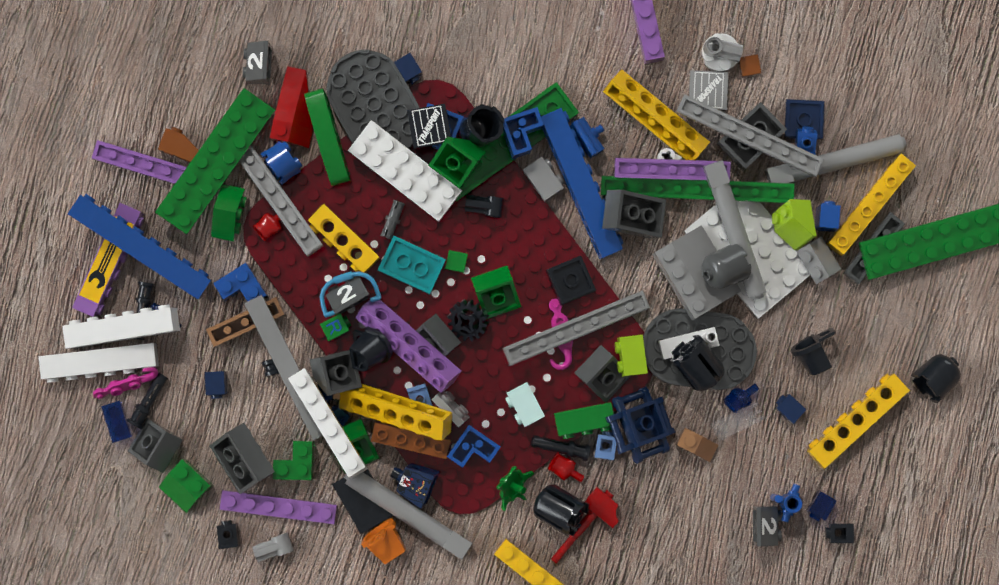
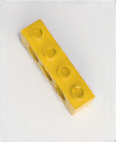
(325, 215)

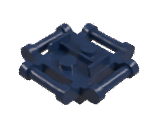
(641, 424)

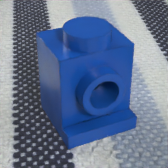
(806, 133)

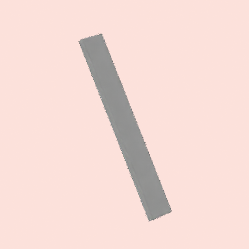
(750, 135)
(280, 202)
(576, 328)
(280, 355)

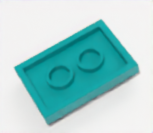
(411, 264)

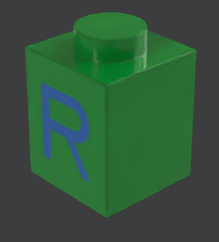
(336, 327)

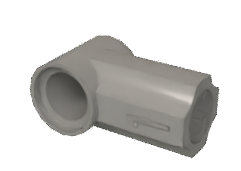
(724, 49)
(276, 547)

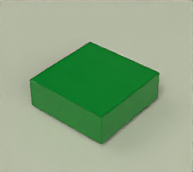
(456, 261)

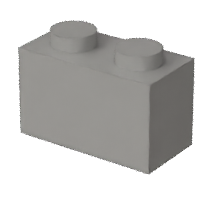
(544, 179)
(818, 260)

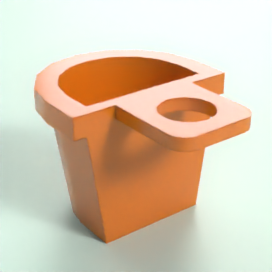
(384, 541)

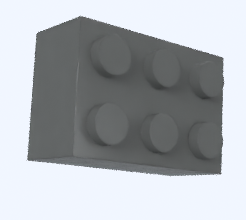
(760, 118)
(634, 214)
(242, 458)

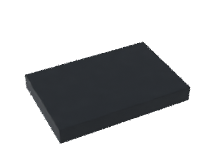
(361, 509)

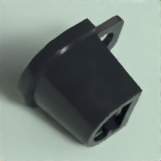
(369, 349)
(811, 352)

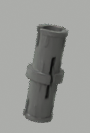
(392, 219)

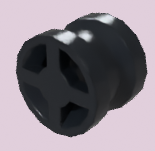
(270, 368)

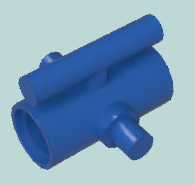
(588, 137)
(782, 500)

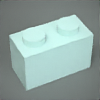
(525, 405)

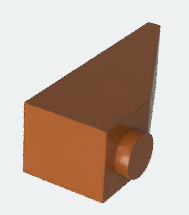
(177, 145)

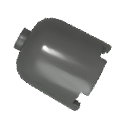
(726, 267)

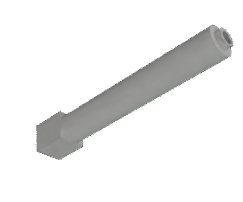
(841, 159)
(733, 224)
(409, 514)

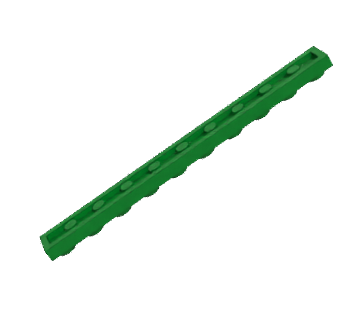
(699, 189)

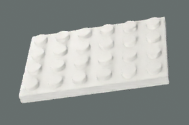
(776, 260)

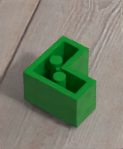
(228, 212)
(301, 465)

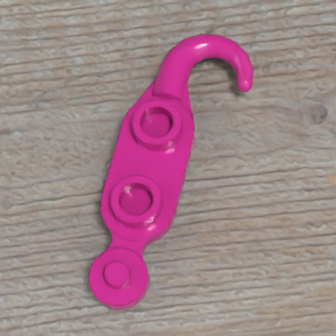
(566, 348)
(131, 383)

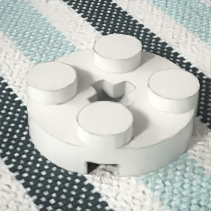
(716, 63)

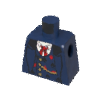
(415, 483)

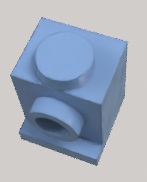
(421, 390)
(603, 453)

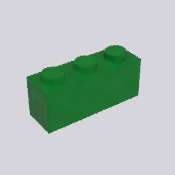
(583, 420)

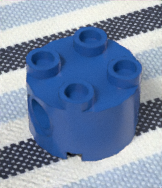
(281, 162)

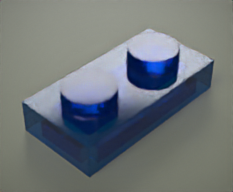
(116, 421)

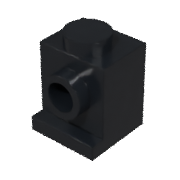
(846, 536)
(233, 540)

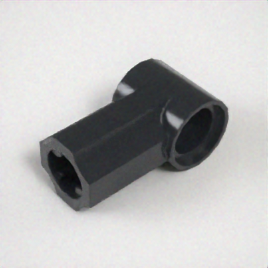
(489, 205)

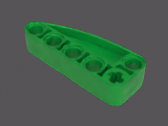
(327, 136)

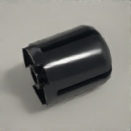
(697, 364)
(560, 509)

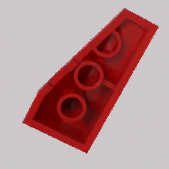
(292, 117)

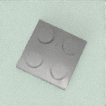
(446, 401)

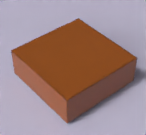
(750, 65)

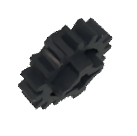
(468, 329)

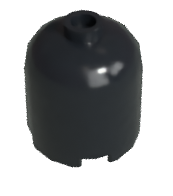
(482, 125)
(937, 377)

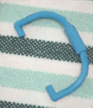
(344, 277)

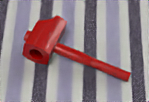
(600, 505)

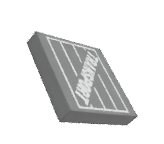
(709, 88)

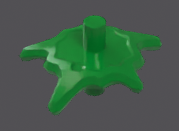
(513, 486)

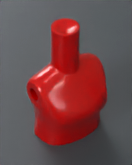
(267, 226)
(564, 468)

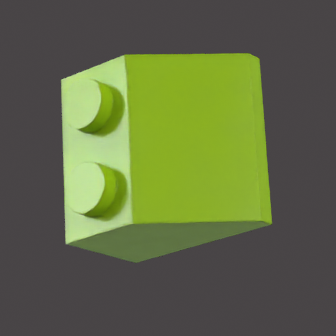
(795, 222)
(631, 355)

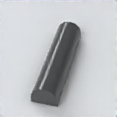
(856, 269)

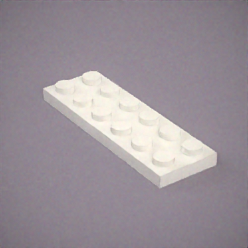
(405, 170)

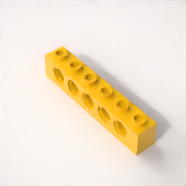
(656, 116)
(871, 204)
(896, 389)
(397, 411)

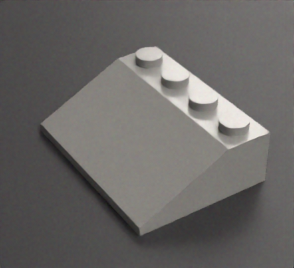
(682, 267)

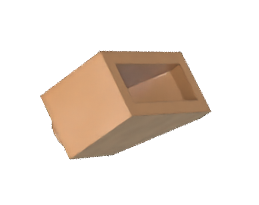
(696, 444)

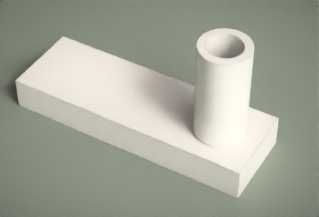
(668, 345)

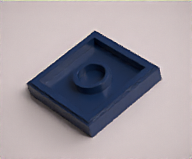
(803, 113)

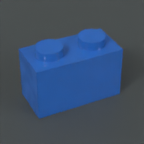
(827, 216)

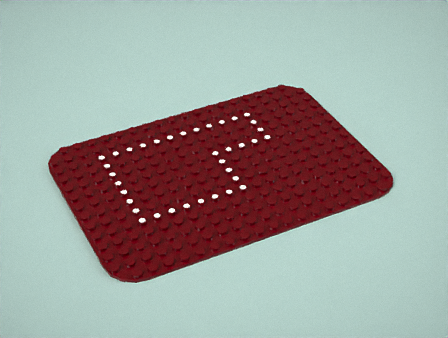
(524, 239)

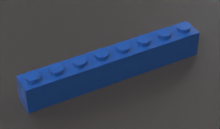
(579, 181)
(138, 246)

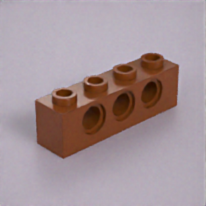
(409, 440)

